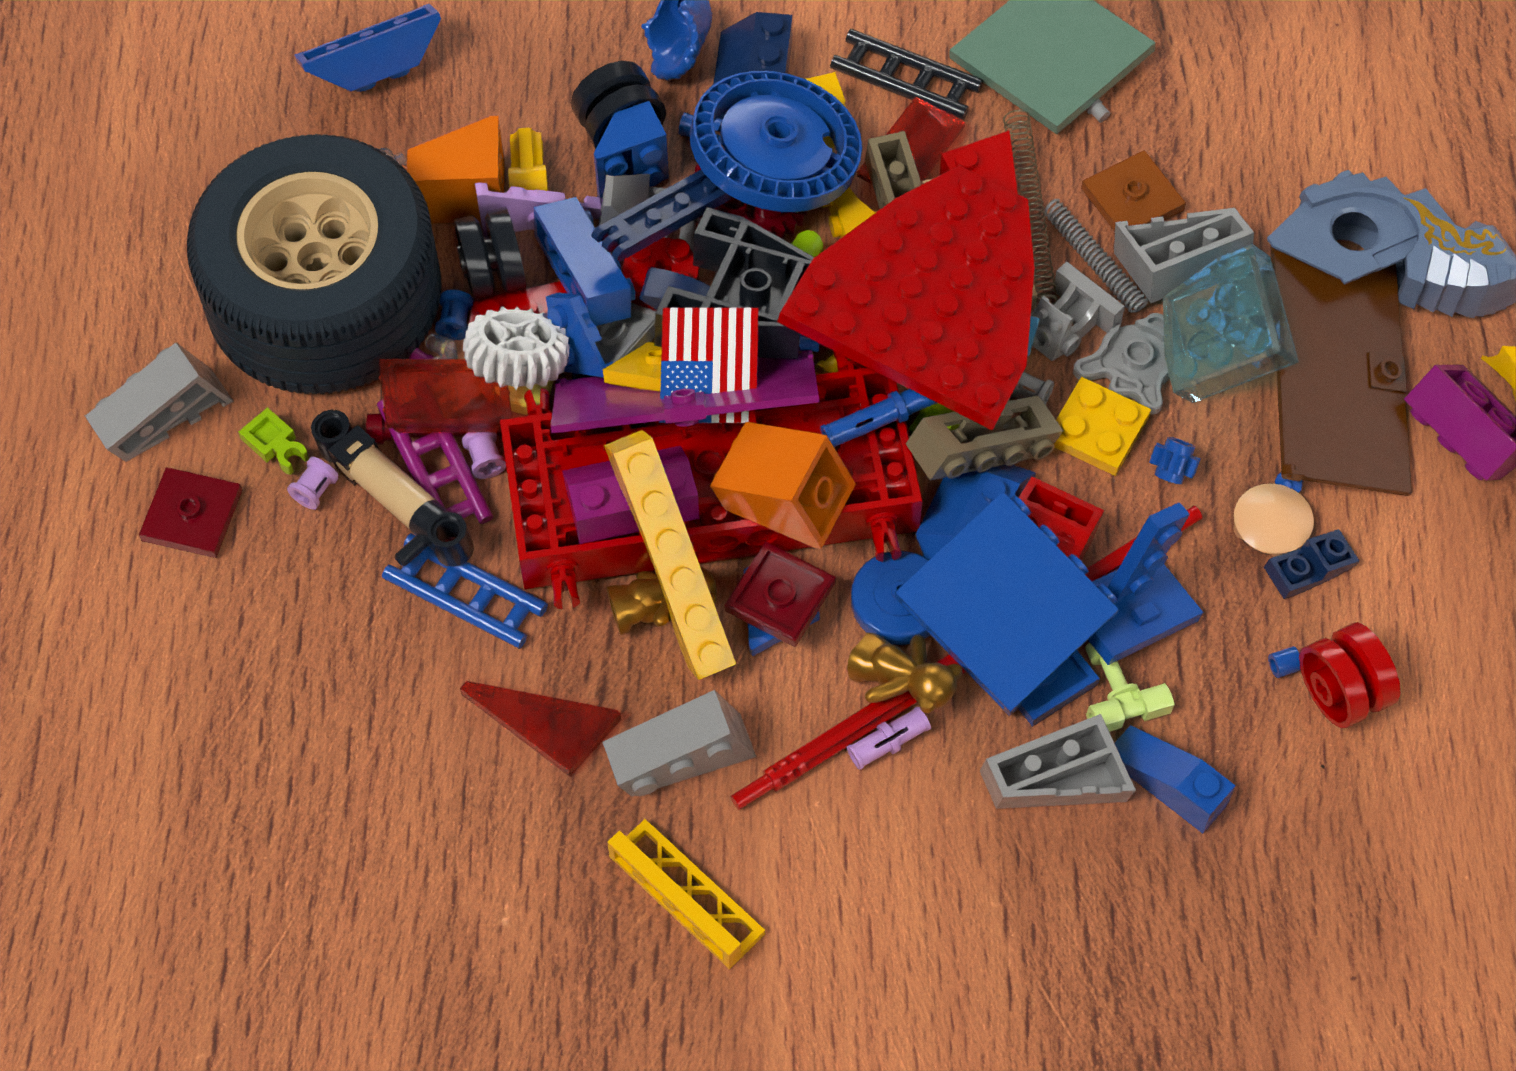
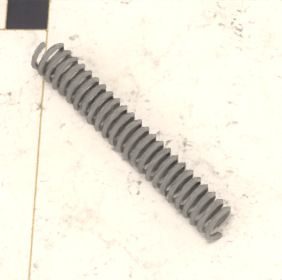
(1094, 260)

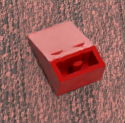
(1064, 514)

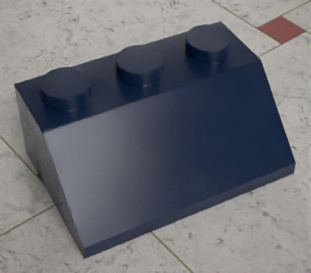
(755, 44)

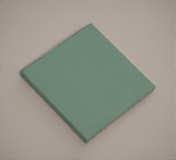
(1052, 55)

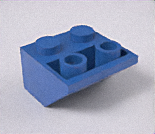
(632, 146)

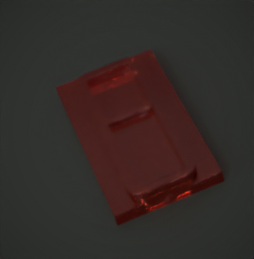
(928, 134)

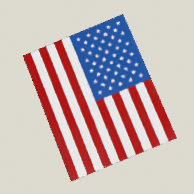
(710, 354)

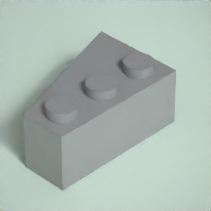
(1170, 252)
(156, 400)
(1060, 769)

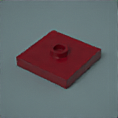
(190, 512)
(780, 594)

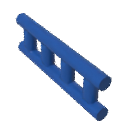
(473, 612)

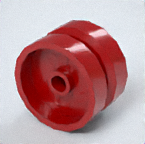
(1349, 675)

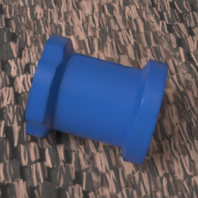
(454, 314)

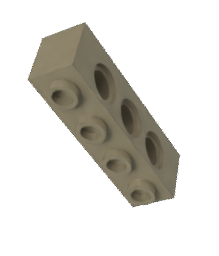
(891, 167)

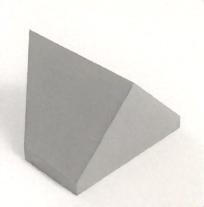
(622, 194)

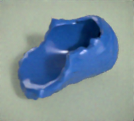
(677, 36)

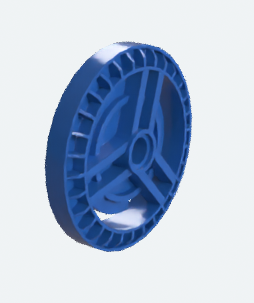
(775, 141)

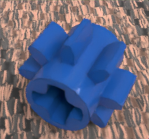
(1174, 460)

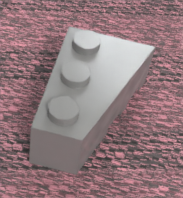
(679, 745)

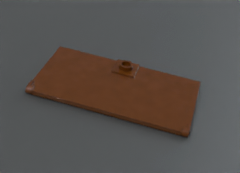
(1347, 393)

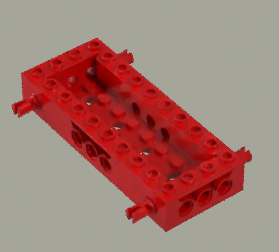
(549, 552)

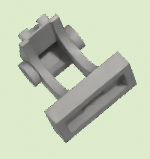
(1081, 304)

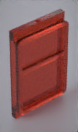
(440, 397)

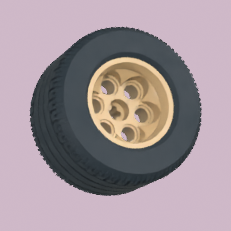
(335, 300)

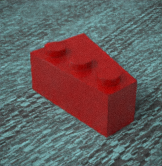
(987, 157)

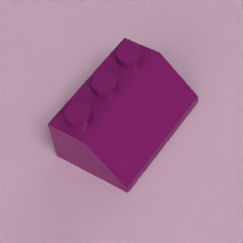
(1467, 420)
(601, 507)

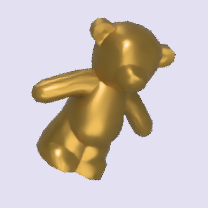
(645, 601)
(897, 672)

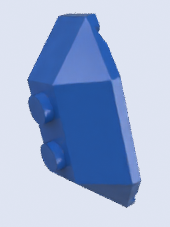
(374, 52)
(963, 499)

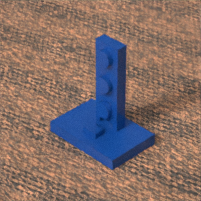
(1147, 593)

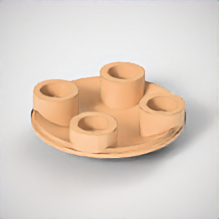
(1273, 519)

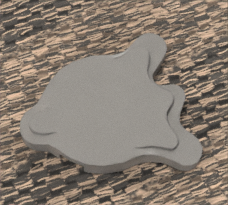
(1131, 361)

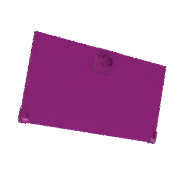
(595, 404)

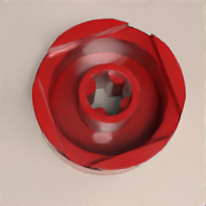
(663, 254)

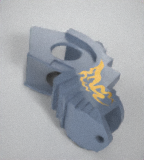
(1434, 258)

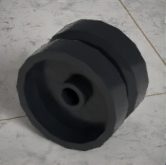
(609, 91)
(487, 254)

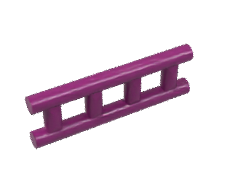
(457, 470)

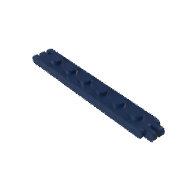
(659, 215)

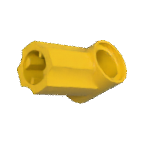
(527, 160)

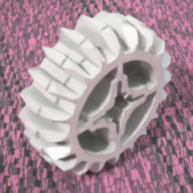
(516, 348)

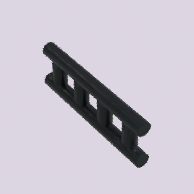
(897, 56)

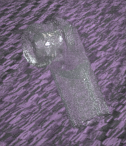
(441, 345)

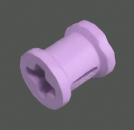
(484, 454)
(313, 483)

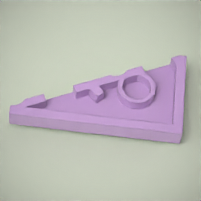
(522, 203)

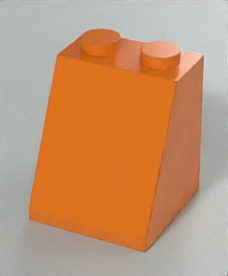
(453, 164)
(784, 481)

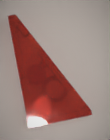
(553, 727)

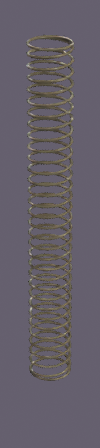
(1040, 199)

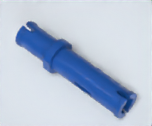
(894, 408)

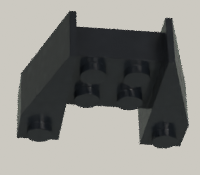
(751, 271)

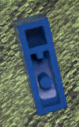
(1175, 777)

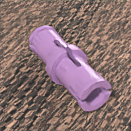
(912, 723)

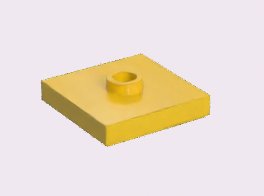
(637, 369)

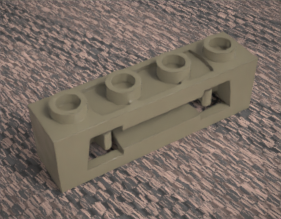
(977, 448)

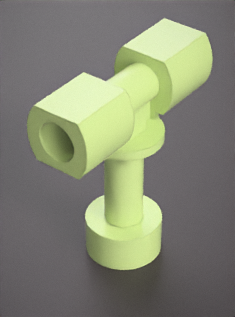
(1126, 699)

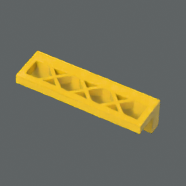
(678, 899)

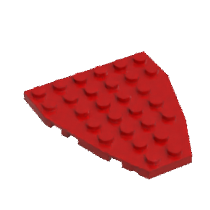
(930, 293)

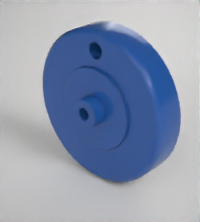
(875, 600)

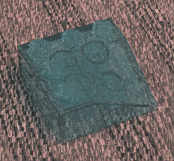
(1226, 326)

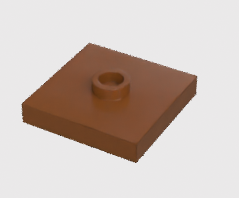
(1133, 192)

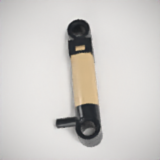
(363, 463)

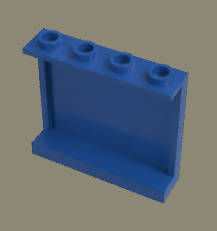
(1007, 601)

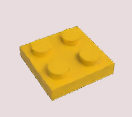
(1100, 425)

